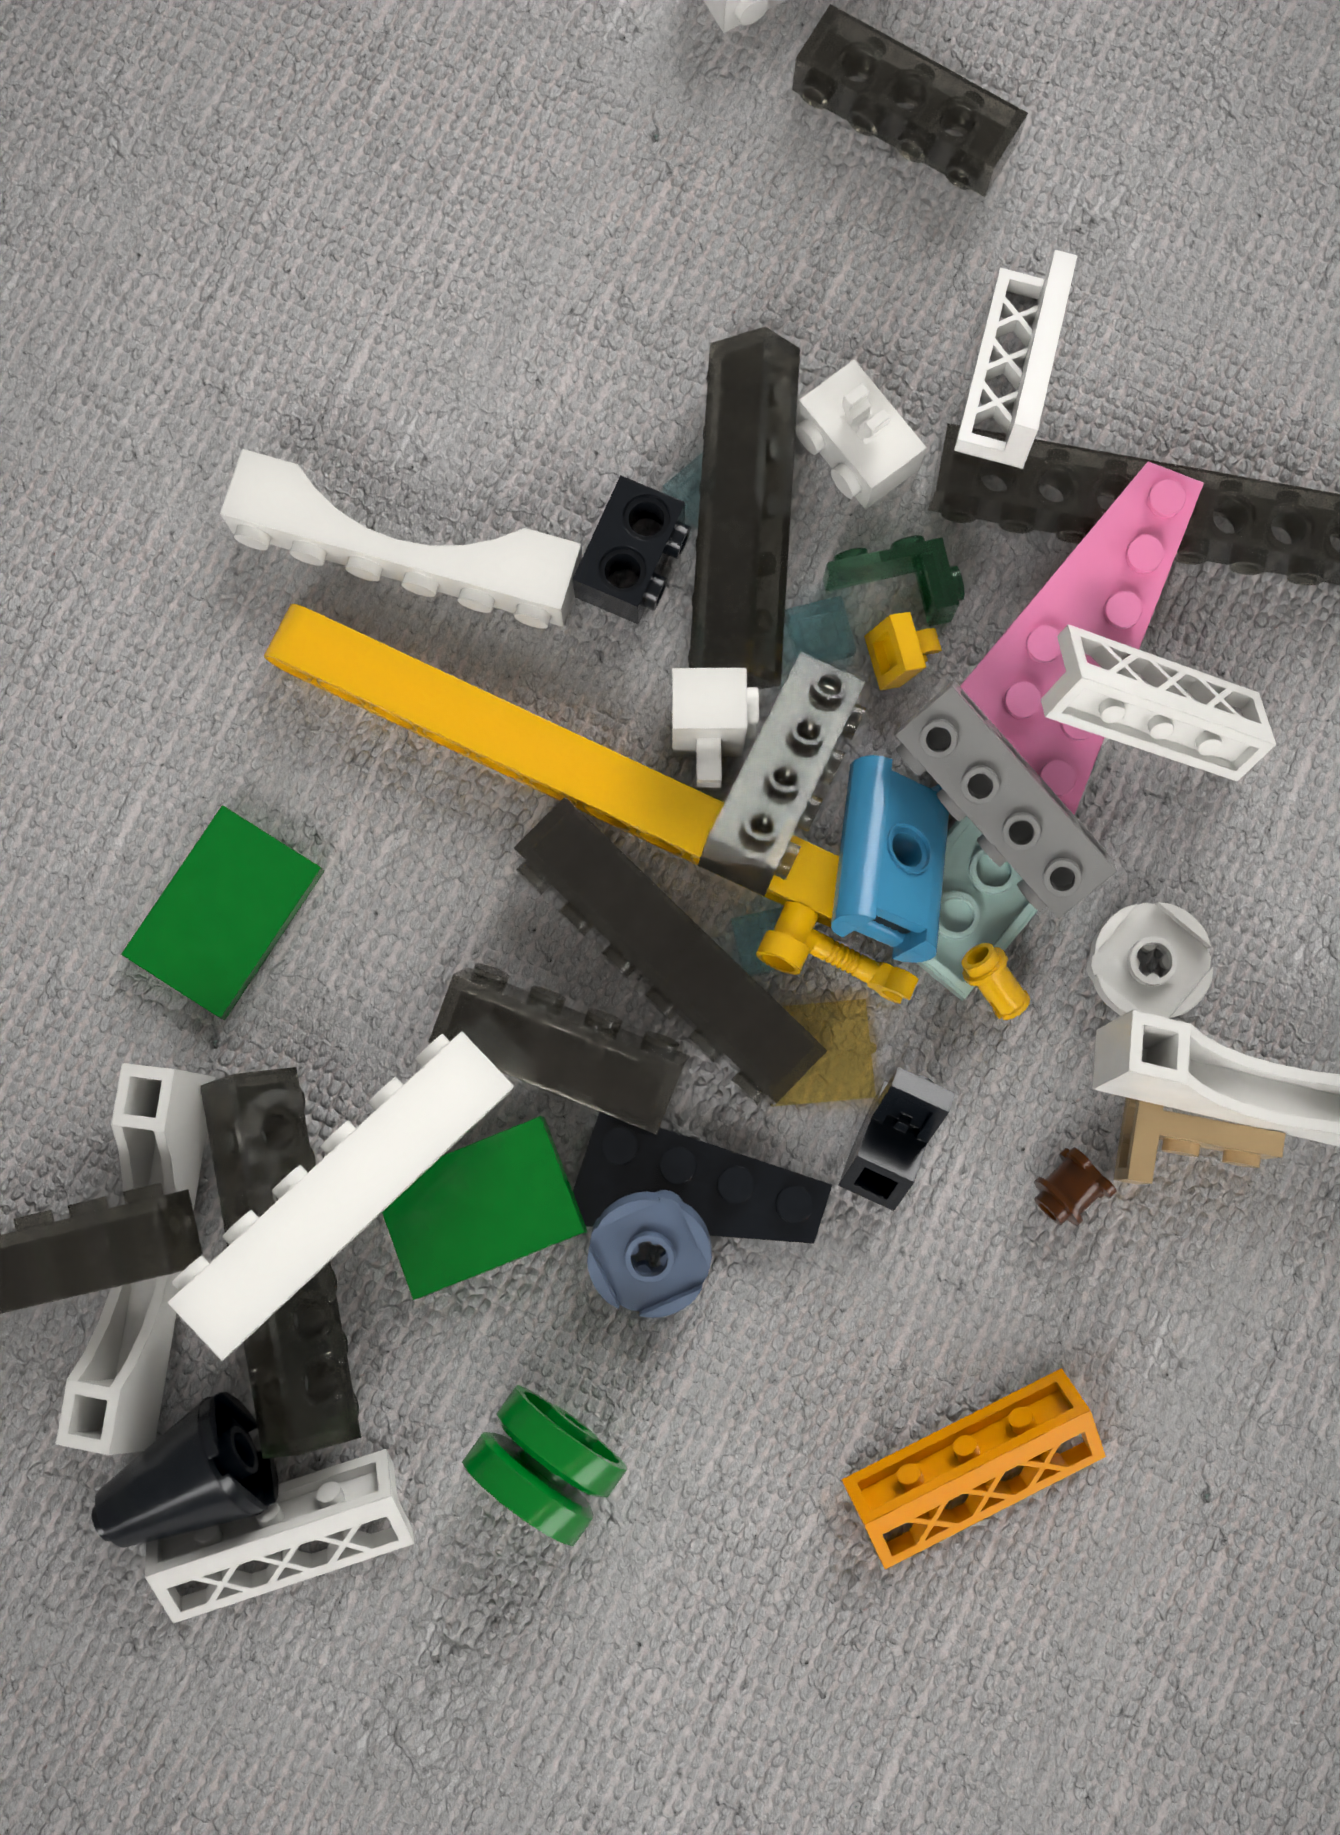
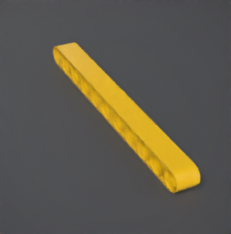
(524, 747)

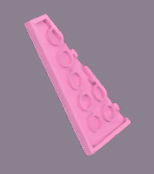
(1101, 587)

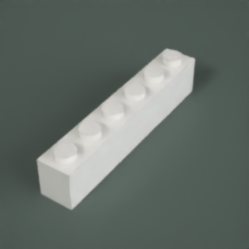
(340, 1196)

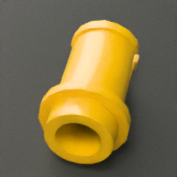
(988, 970)

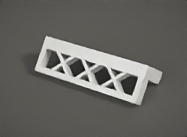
(1036, 359)
(1158, 715)
(312, 1507)

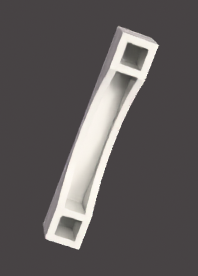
(515, 573)
(1187, 1071)
(120, 1379)

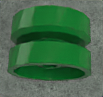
(544, 1465)

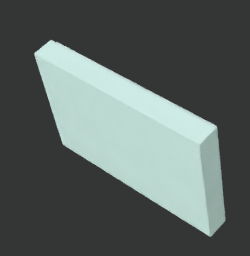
(976, 906)

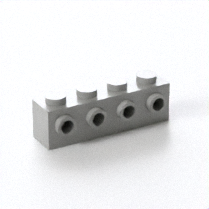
(1005, 800)

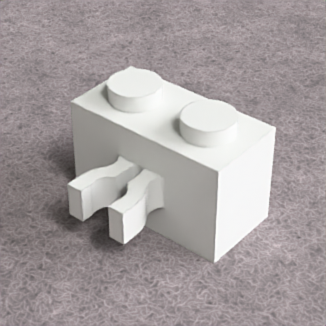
(858, 435)
(712, 718)

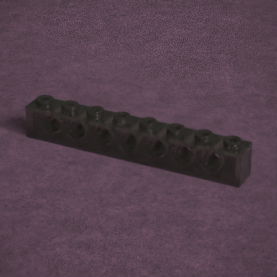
(1086, 473)

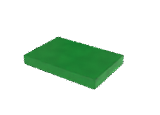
(223, 912)
(483, 1209)

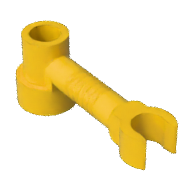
(794, 938)

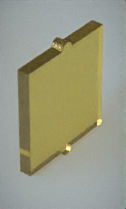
(846, 1067)

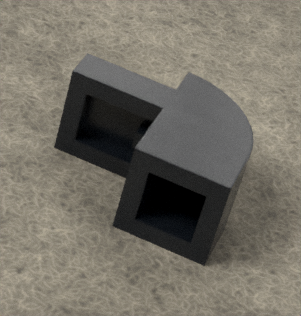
(895, 1137)

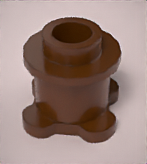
(1071, 1188)

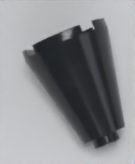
(189, 1478)

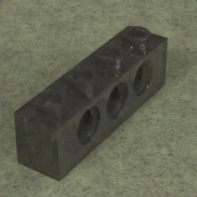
(898, 74)

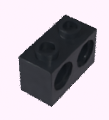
(620, 547)

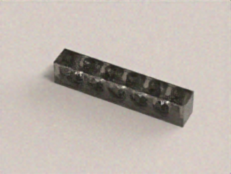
(279, 1353)

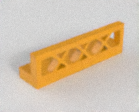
(971, 1460)

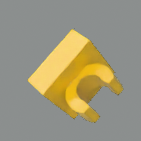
(899, 650)

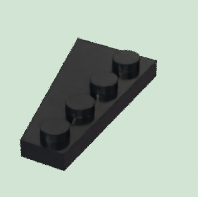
(726, 1189)

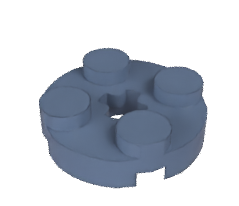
(636, 1285)

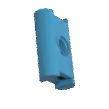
(891, 860)

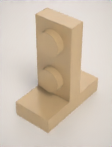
(1184, 1135)

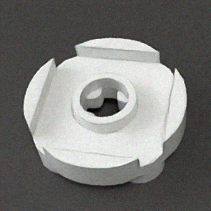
(1146, 927)

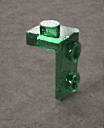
(938, 583)

